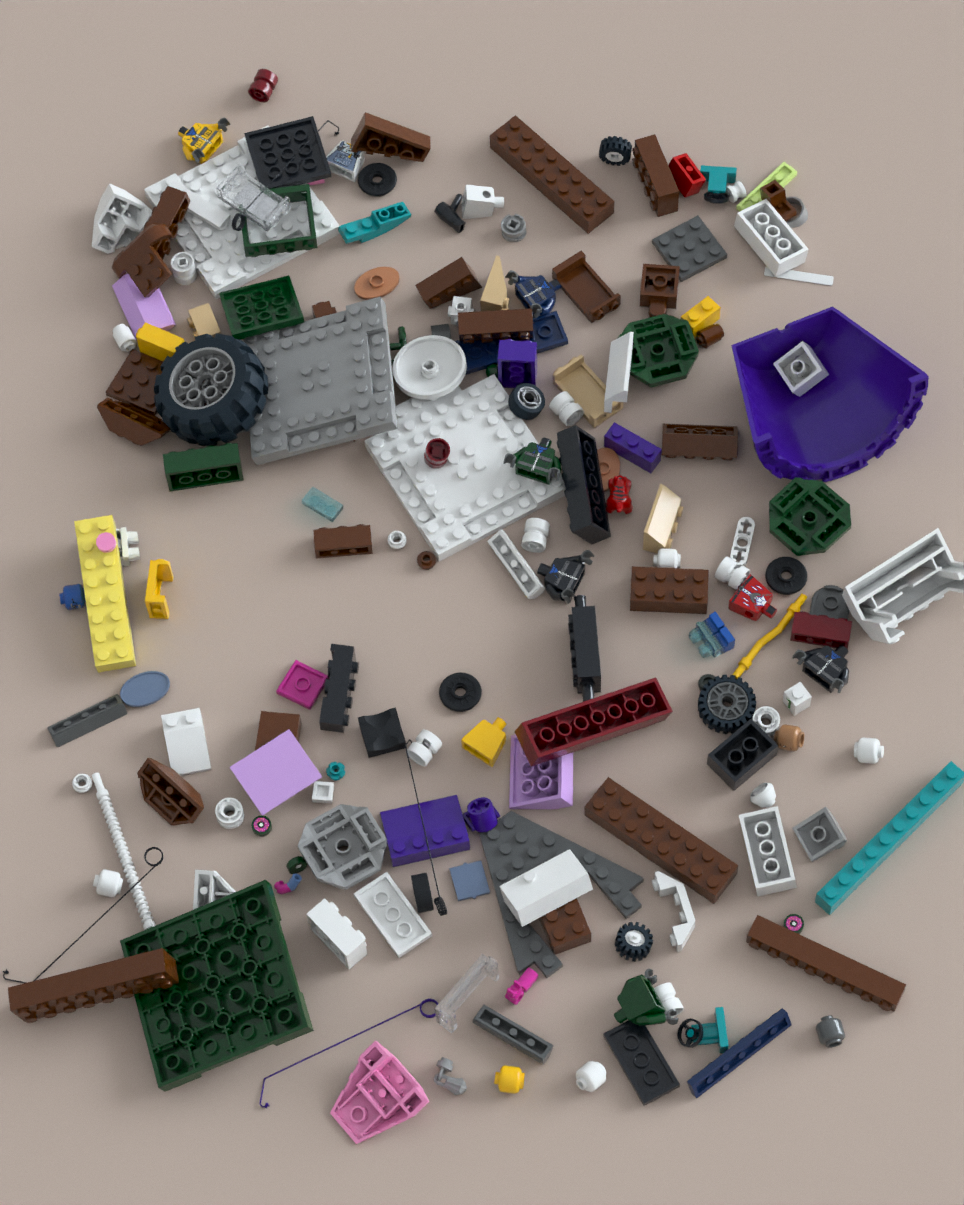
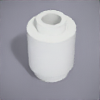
(124, 337)

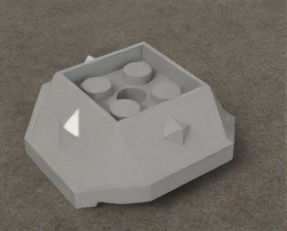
(343, 827)

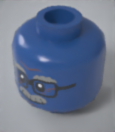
(73, 597)

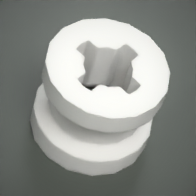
(736, 191)

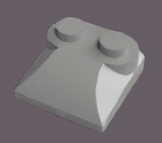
(820, 834)

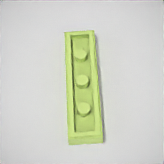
(782, 174)

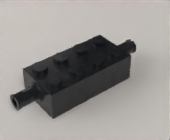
(584, 648)

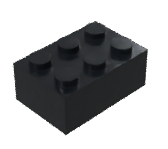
(742, 754)

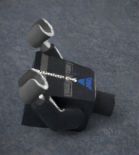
(565, 575)
(825, 666)

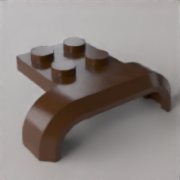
(143, 261)

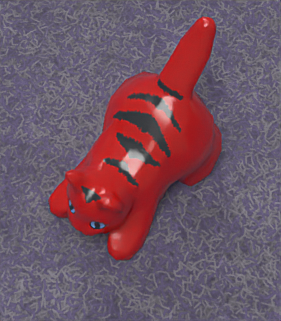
(619, 495)

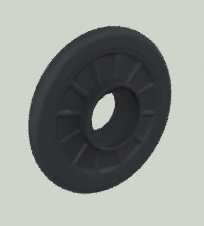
(381, 188)
(782, 585)
(460, 703)

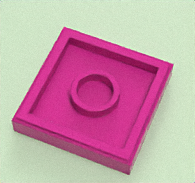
(302, 684)

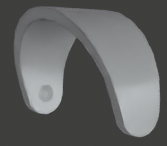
(802, 218)

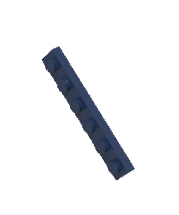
(739, 1053)

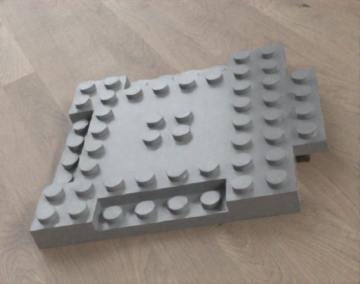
(324, 382)

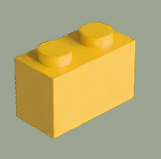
(702, 315)

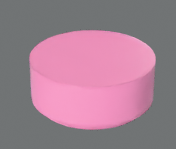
(106, 542)

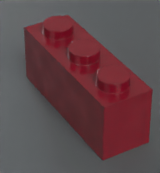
(820, 630)

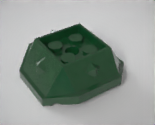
(663, 335)
(813, 501)

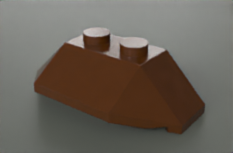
(131, 422)
(169, 793)

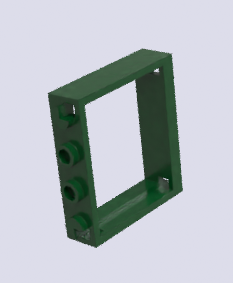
(285, 245)

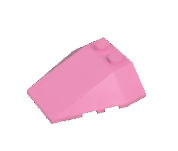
(377, 1095)

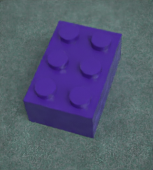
(517, 363)

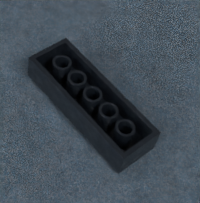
(583, 485)

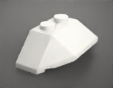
(209, 887)

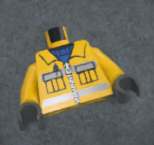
(202, 140)

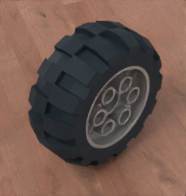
(224, 366)

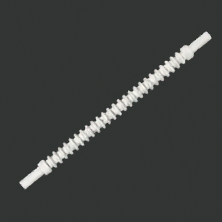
(103, 795)

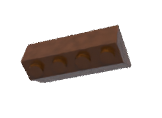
(699, 441)

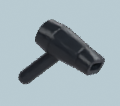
(448, 214)

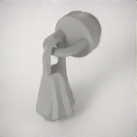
(455, 1085)

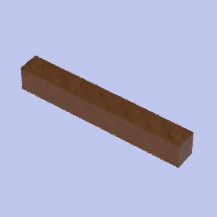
(825, 963)

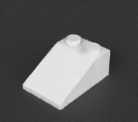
(186, 741)

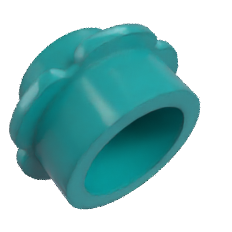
(335, 775)

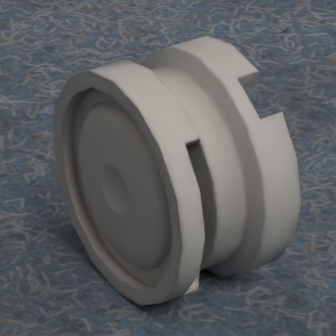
(513, 228)

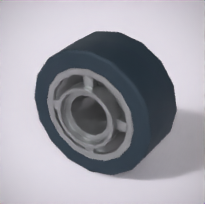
(526, 401)

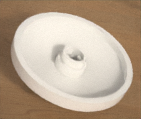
(429, 367)

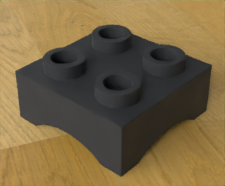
(382, 733)

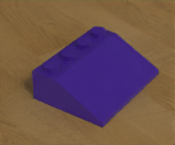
(443, 828)

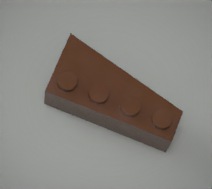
(390, 139)
(169, 211)

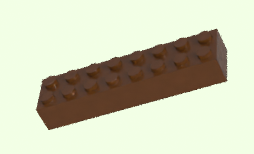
(552, 174)
(661, 840)
(93, 985)

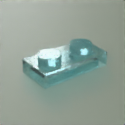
(322, 504)

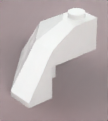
(118, 219)

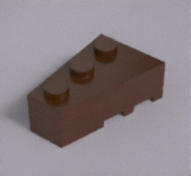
(450, 281)

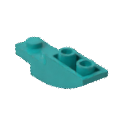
(378, 223)

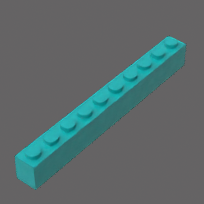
(889, 838)

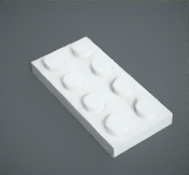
(392, 914)

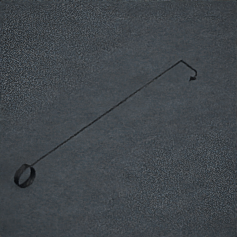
(242, 222)
(154, 865)
(437, 901)

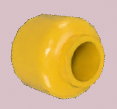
(509, 1079)

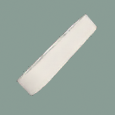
(740, 535)

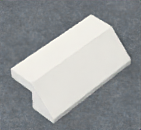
(618, 371)

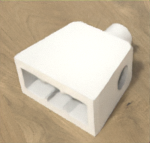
(479, 202)

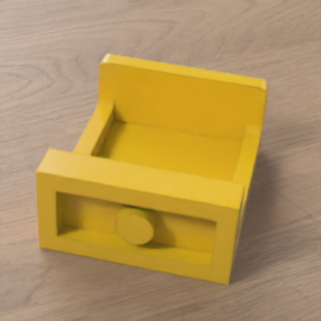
(155, 603)

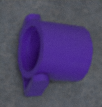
(482, 815)

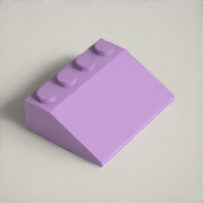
(542, 785)

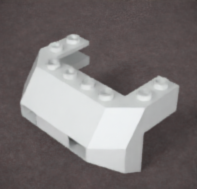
(901, 595)

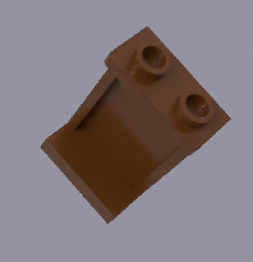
(585, 287)

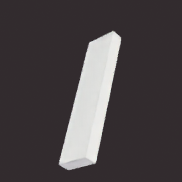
(204, 209)

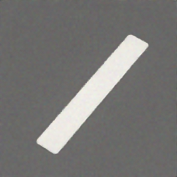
(803, 276)

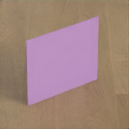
(275, 772)

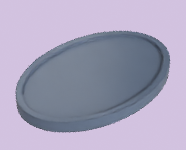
(145, 689)

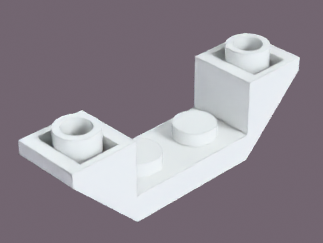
(665, 886)

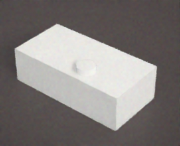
(771, 237)
(767, 851)
(546, 887)

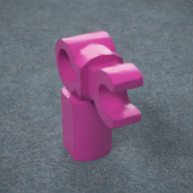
(516, 991)

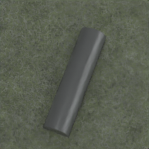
(513, 1034)

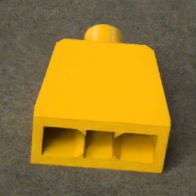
(486, 740)

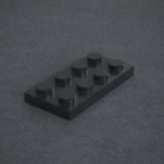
(641, 1061)

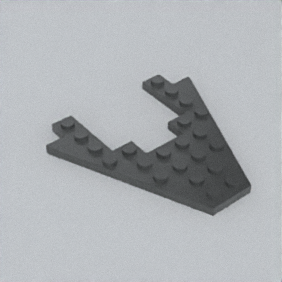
(521, 845)

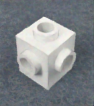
(459, 305)

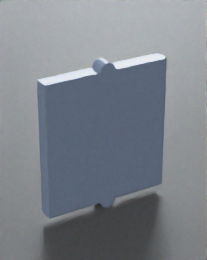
(469, 880)

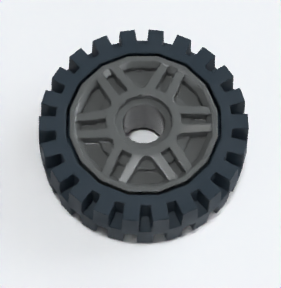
(726, 690)

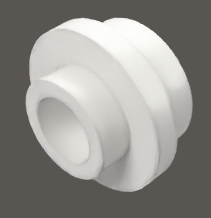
(397, 535)
(82, 778)

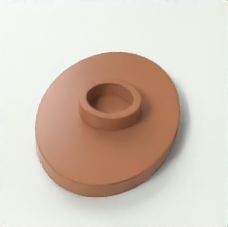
(376, 282)
(609, 465)

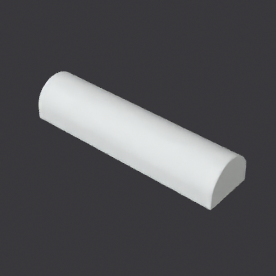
(516, 565)

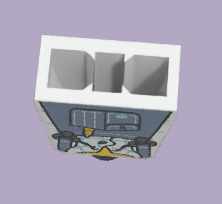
(344, 162)

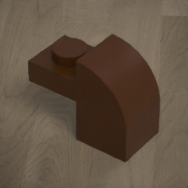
(777, 197)

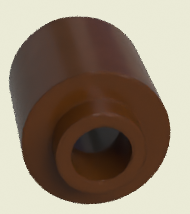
(709, 335)

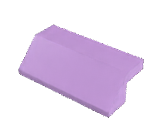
(140, 308)

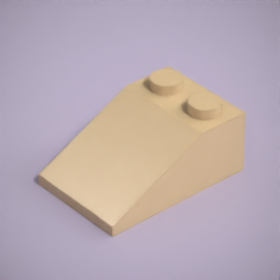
(495, 291)

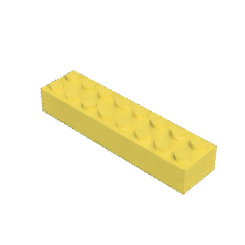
(105, 596)

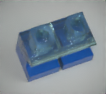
(714, 635)

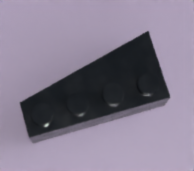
(339, 688)

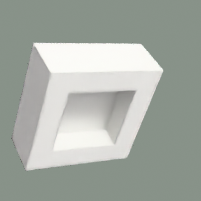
(323, 792)

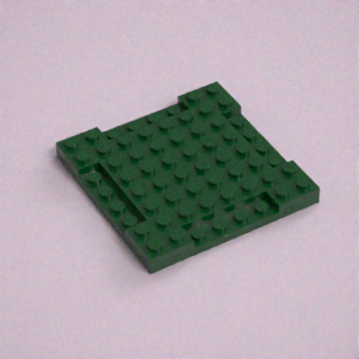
(231, 991)

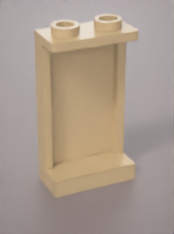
(585, 390)

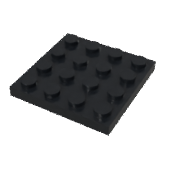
(277, 145)

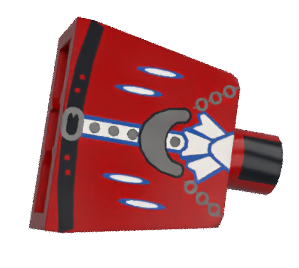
(752, 600)

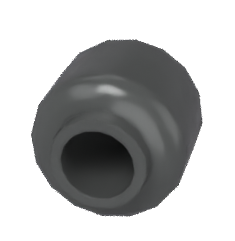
(830, 1031)

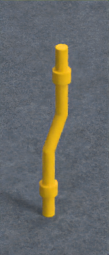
(746, 662)

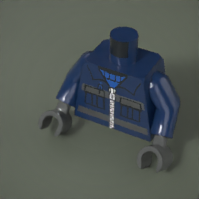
(534, 292)

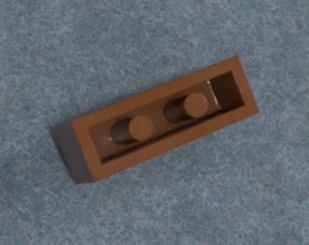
(343, 541)

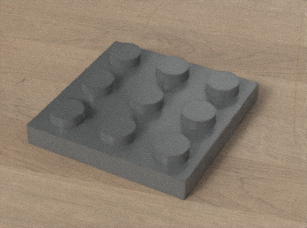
(690, 247)

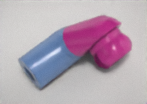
(288, 887)

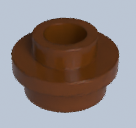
(426, 564)

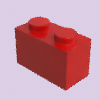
(686, 175)

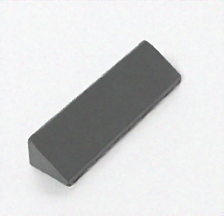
(87, 720)

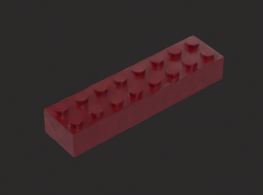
(593, 721)

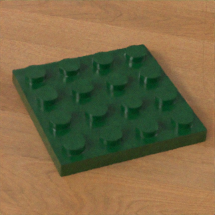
(261, 307)

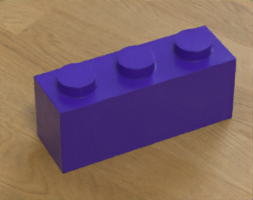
(632, 447)

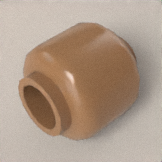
(789, 737)

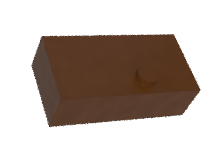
(274, 724)

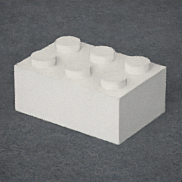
(337, 933)

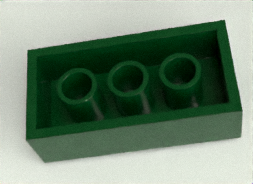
(203, 467)

